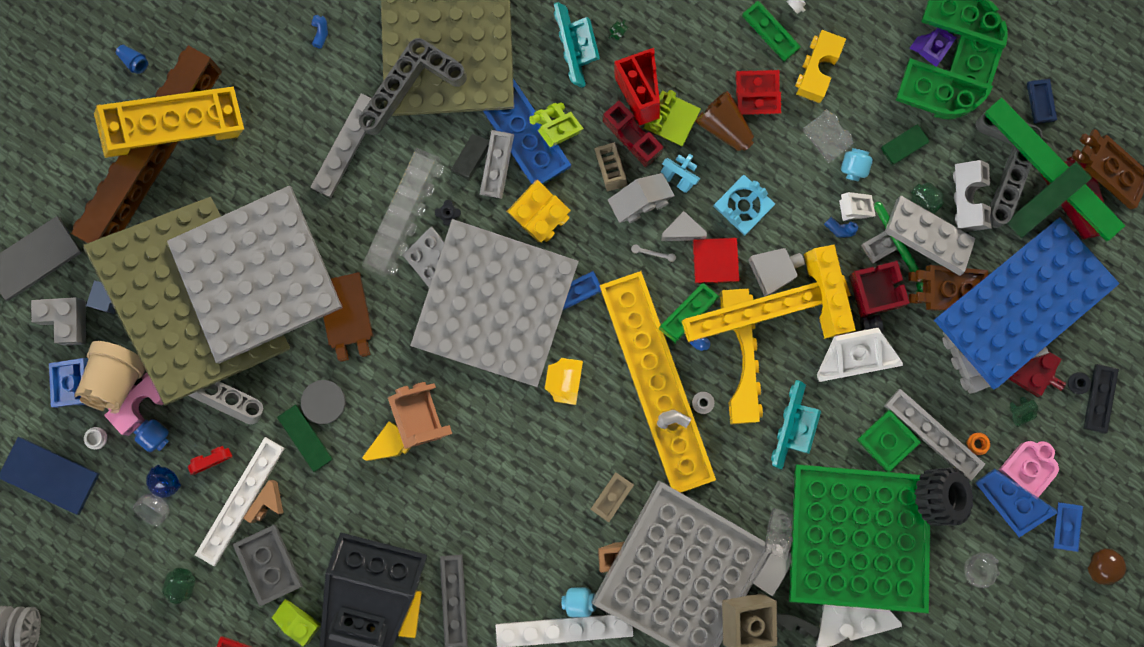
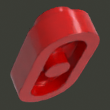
(202, 463)

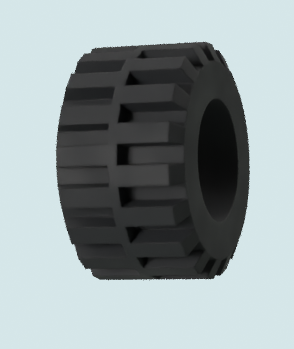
(944, 497)

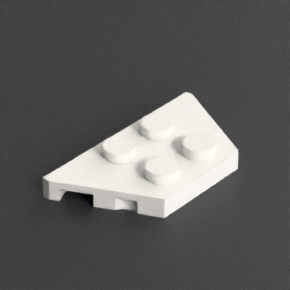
(857, 354)
(852, 623)

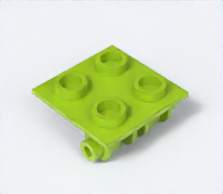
(675, 118)

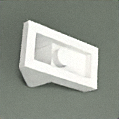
(856, 206)

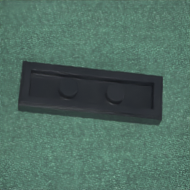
(1101, 398)

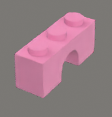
(129, 417)

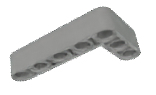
(238, 410)

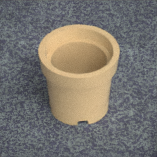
(108, 376)

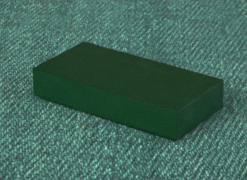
(905, 144)

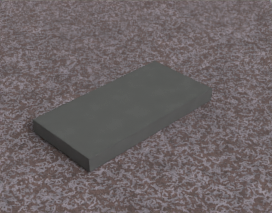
(35, 257)

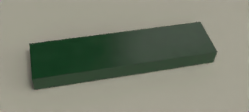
(1049, 199)

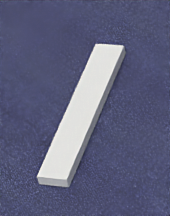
(240, 501)

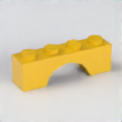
(836, 312)

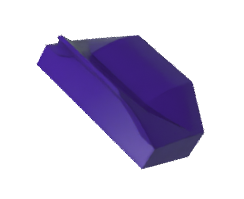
(933, 45)

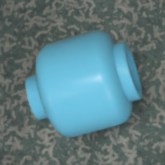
(856, 164)
(578, 602)

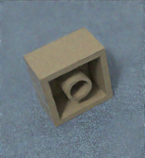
(749, 621)

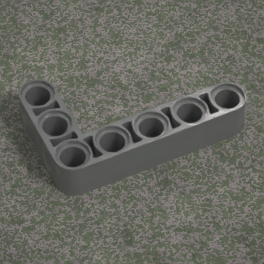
(406, 80)
(1006, 183)

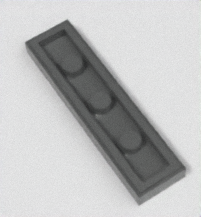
(453, 601)

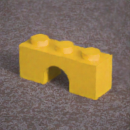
(825, 48)

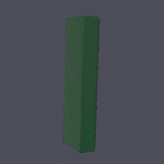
(305, 438)

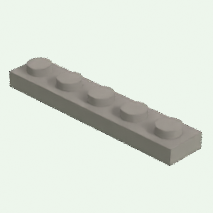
(342, 150)
(934, 434)

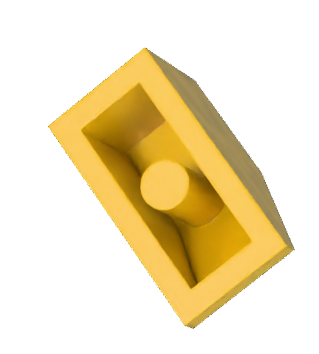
(386, 445)

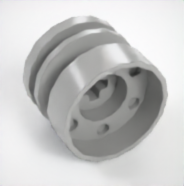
(19, 626)

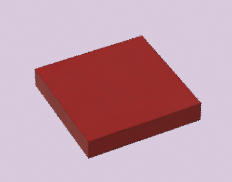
(715, 260)

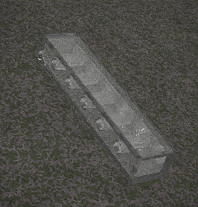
(402, 214)

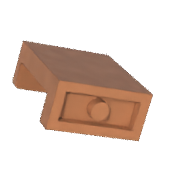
(417, 415)

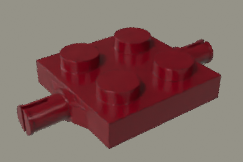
(1038, 374)

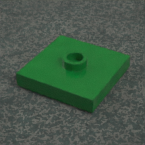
(888, 441)

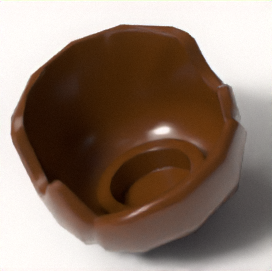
(1107, 567)

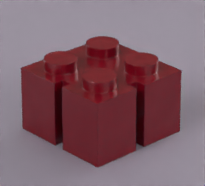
(876, 292)

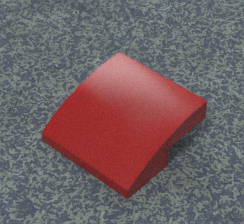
(758, 92)

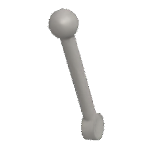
(636, 249)

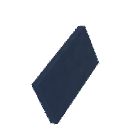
(48, 475)

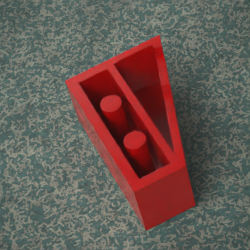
(639, 85)

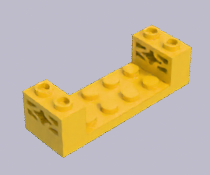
(168, 120)

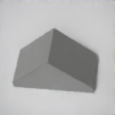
(683, 229)

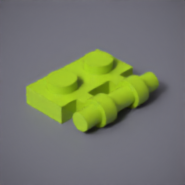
(559, 129)

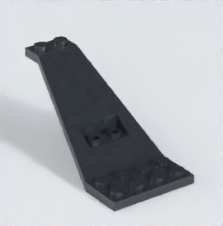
(370, 587)

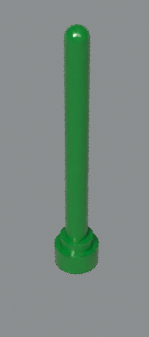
(903, 250)

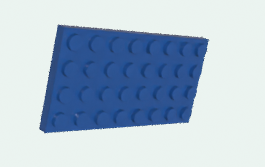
(1026, 303)

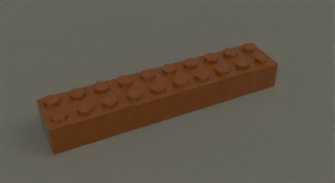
(136, 172)

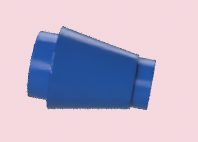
(132, 59)

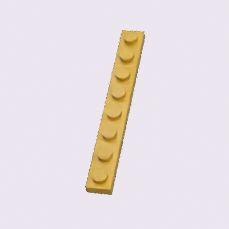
(754, 311)

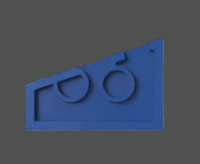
(1014, 503)

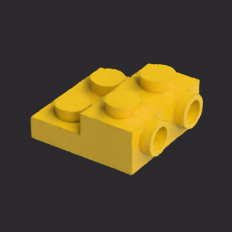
(539, 212)

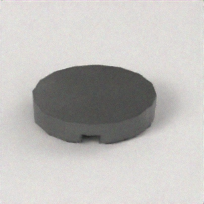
(323, 402)

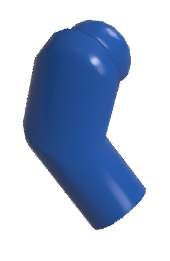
(842, 230)

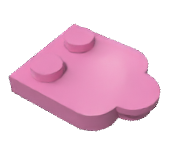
(1031, 466)

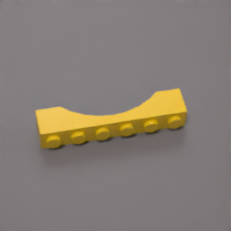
(744, 403)

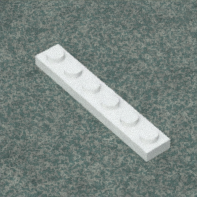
(561, 630)

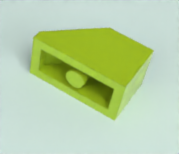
(296, 623)

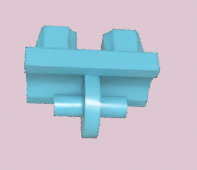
(688, 178)

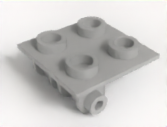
(425, 254)

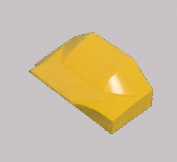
(564, 380)

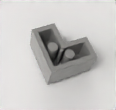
(640, 197)
(66, 315)

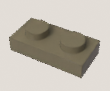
(612, 497)

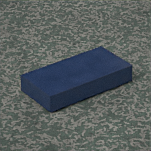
(1041, 101)

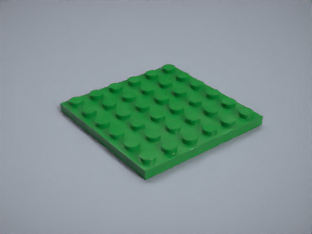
(858, 540)

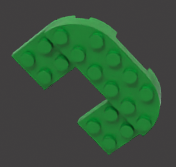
(973, 66)

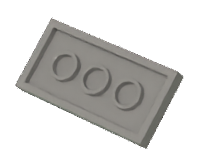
(930, 235)

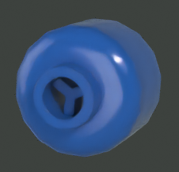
(151, 435)

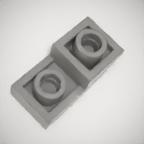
(772, 573)

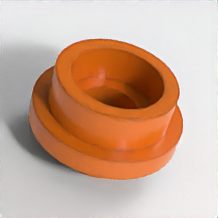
(985, 443)

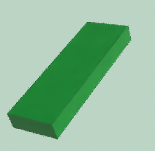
(771, 31)
(696, 304)

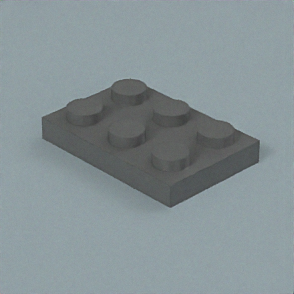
(267, 565)

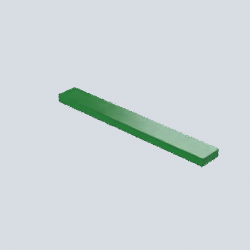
(1052, 166)

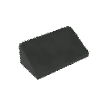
(470, 157)

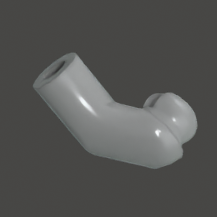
(671, 417)

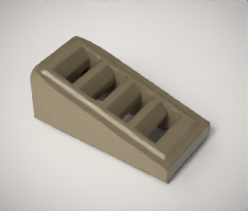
(615, 179)

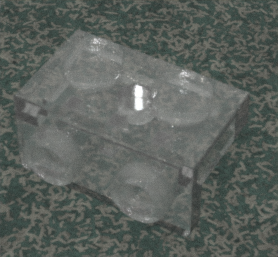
(828, 136)

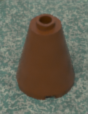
(726, 122)

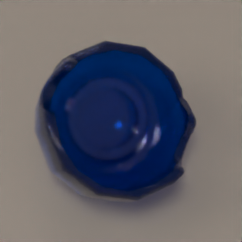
(162, 482)

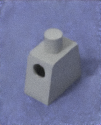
(775, 269)

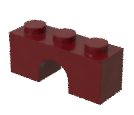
(641, 144)

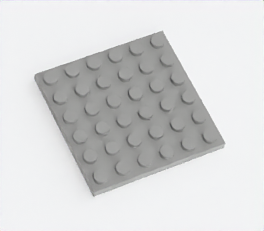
(254, 274)
(494, 303)
(679, 571)

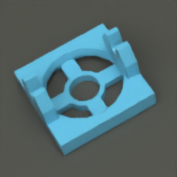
(733, 216)

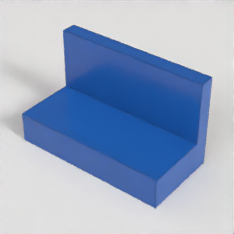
(1068, 527)

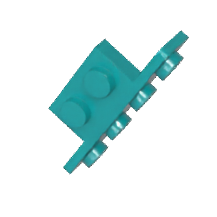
(578, 43)
(798, 426)

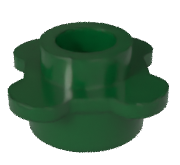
(617, 30)

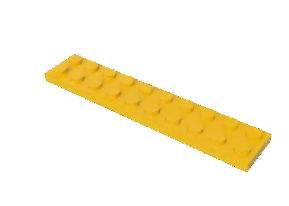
(656, 381)

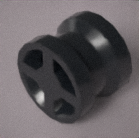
(871, 323)

